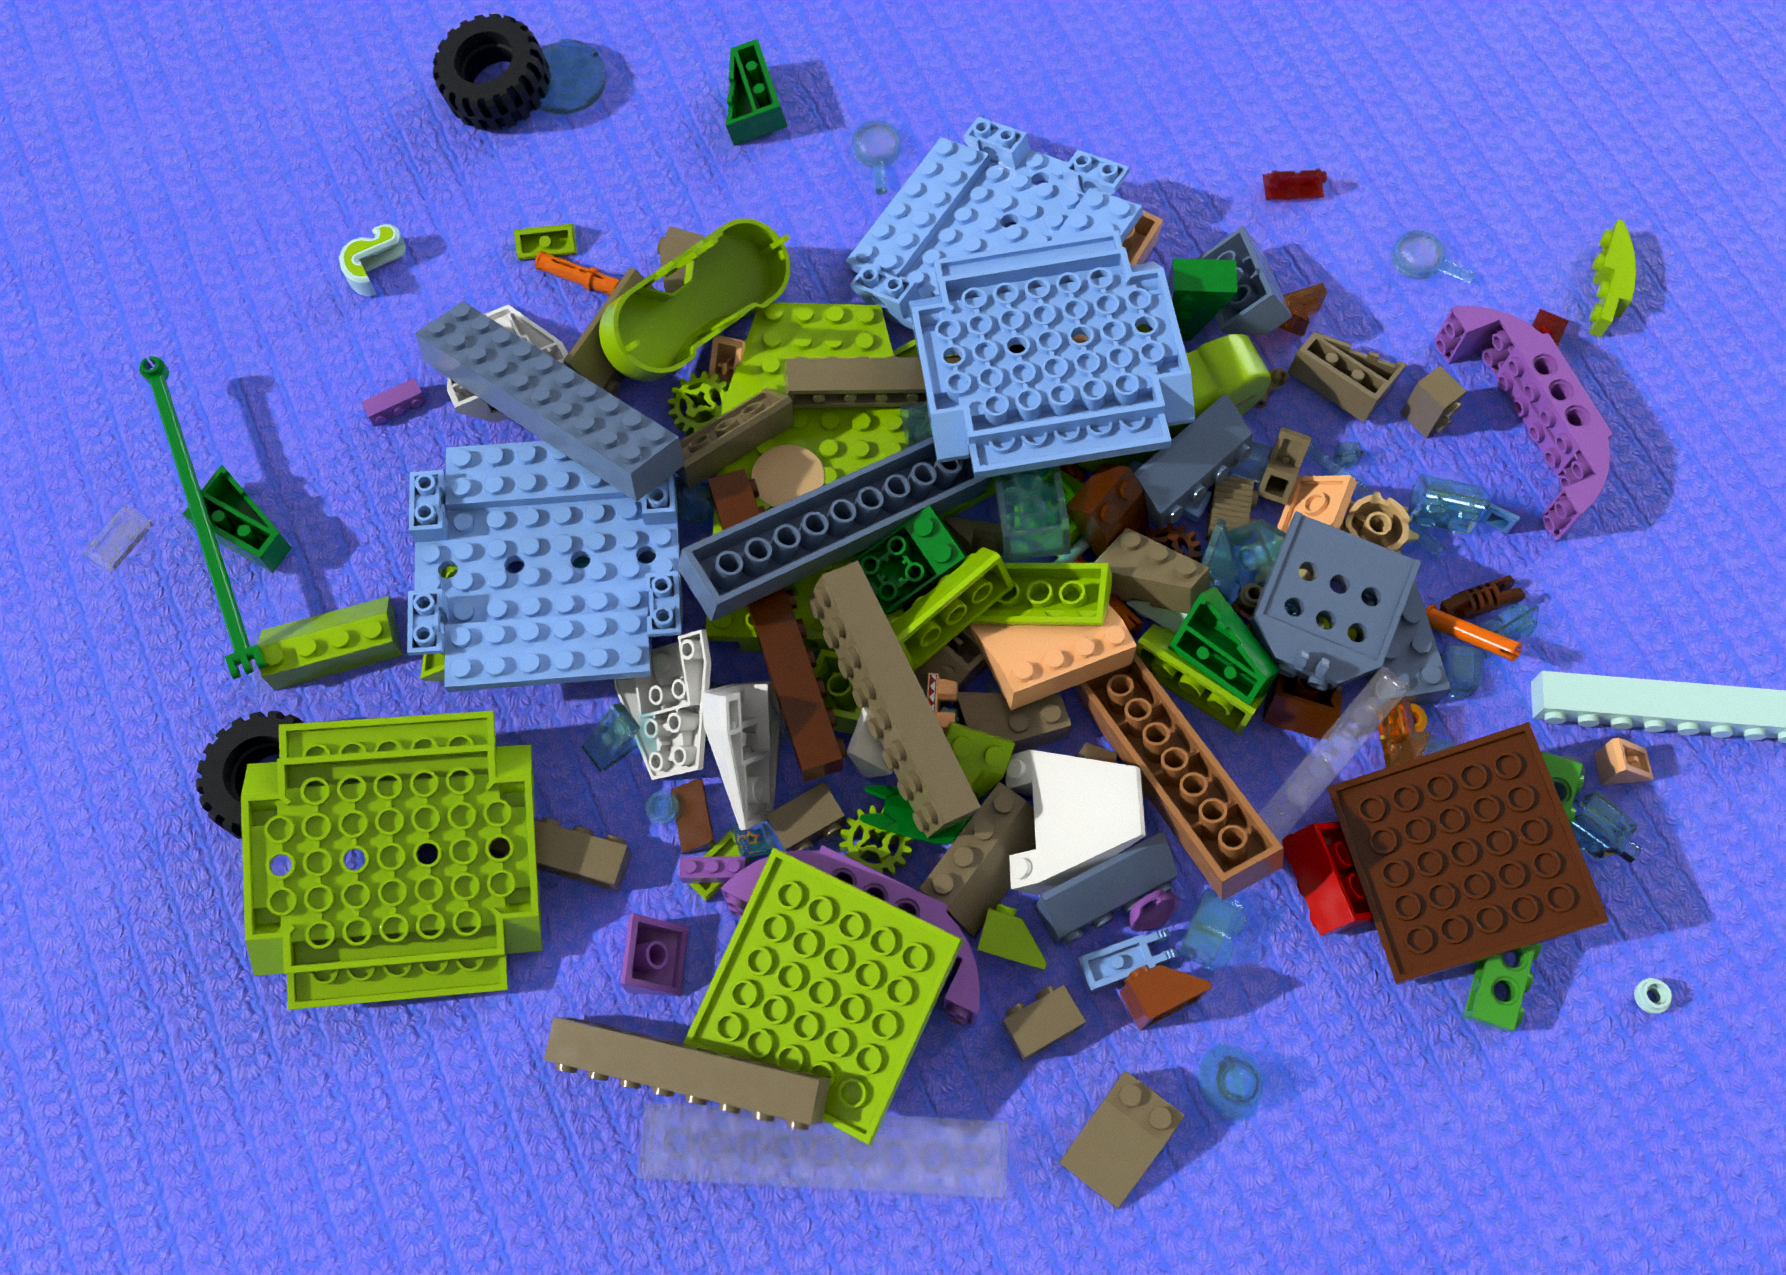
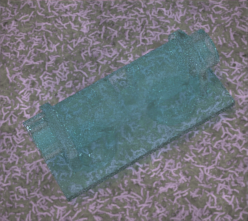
(1516, 623)

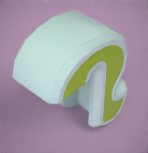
(369, 253)

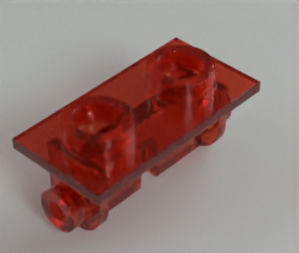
(1294, 185)

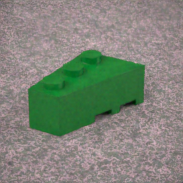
(1200, 291)

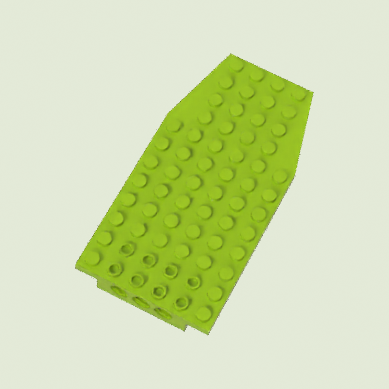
(839, 436)

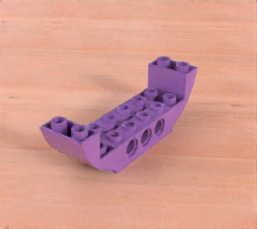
(1546, 399)
(964, 992)

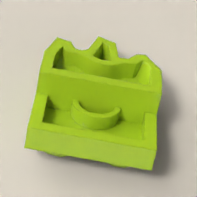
(980, 755)

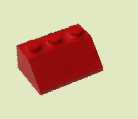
(1327, 878)

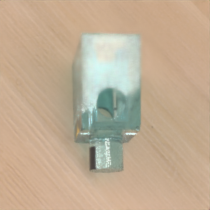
(1604, 828)

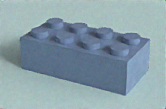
(1414, 653)

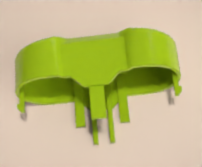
(725, 279)
(1217, 368)

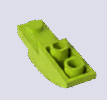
(1615, 277)

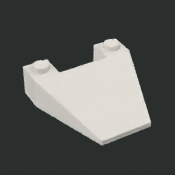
(1080, 815)

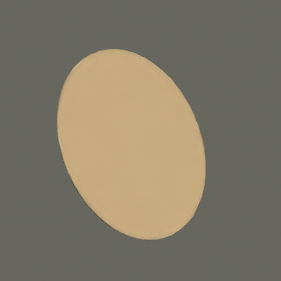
(786, 473)

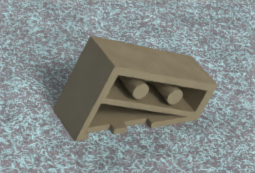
(1345, 375)
(1027, 726)

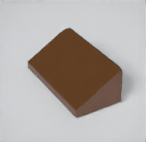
(693, 817)

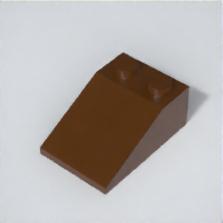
(1108, 506)
(1300, 707)

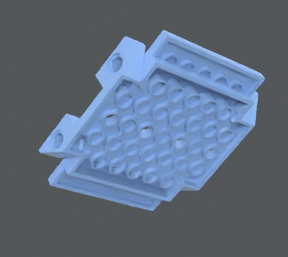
(966, 197)
(1057, 396)
(549, 617)

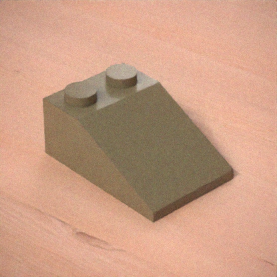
(1121, 1139)

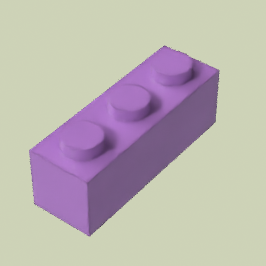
(394, 402)
(710, 869)

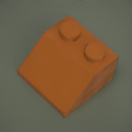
(1159, 993)

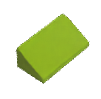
(550, 239)

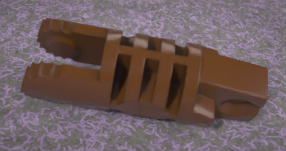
(1483, 598)

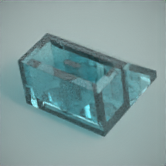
(1447, 504)

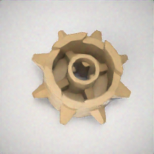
(1379, 522)

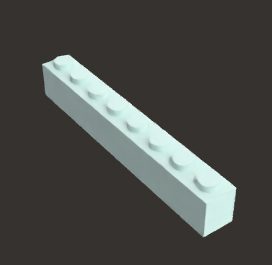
(1659, 705)

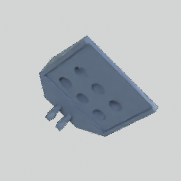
(1360, 567)

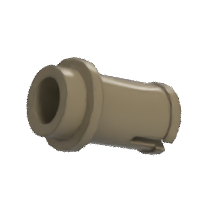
(1249, 596)

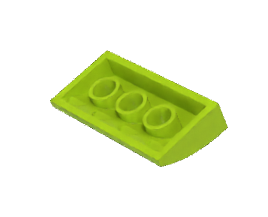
(1053, 595)

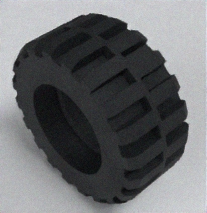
(474, 48)
(227, 763)

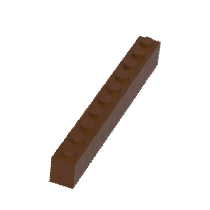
(783, 648)

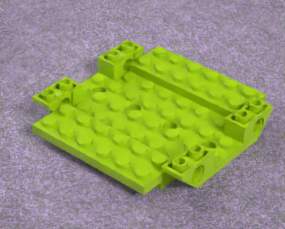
(394, 922)

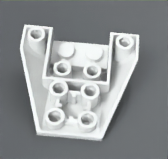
(669, 706)

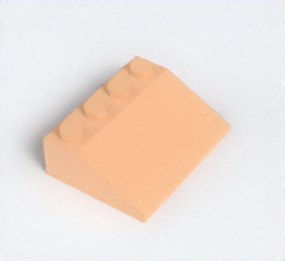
(1047, 659)

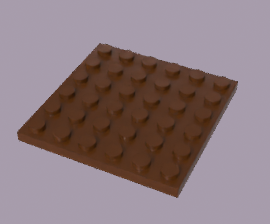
(1466, 854)

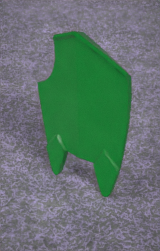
(899, 820)

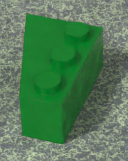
(752, 95)
(241, 523)
(1224, 648)

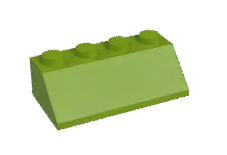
(951, 606)
(329, 643)
(1191, 683)

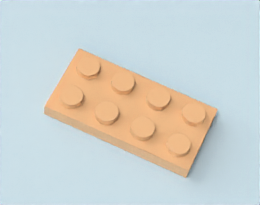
(1320, 499)

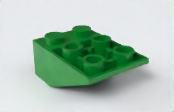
(911, 560)

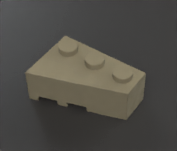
(1154, 573)

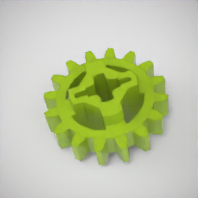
(697, 391)
(865, 850)

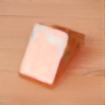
(1301, 304)
(1399, 736)

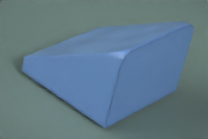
(1499, 519)

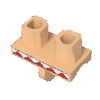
(938, 691)

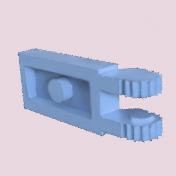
(1118, 960)

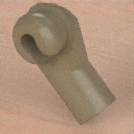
(1278, 378)

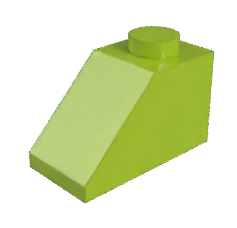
(1010, 937)

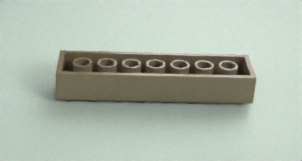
(893, 700)

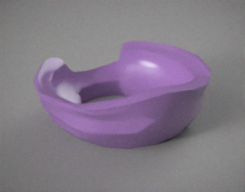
(1156, 914)

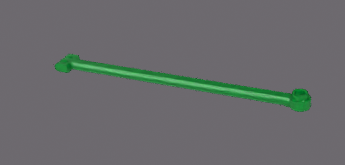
(242, 651)

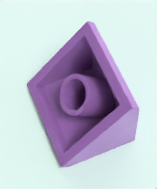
(654, 956)

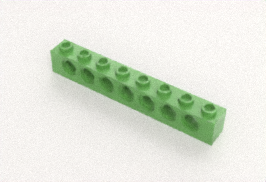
(1482, 1003)

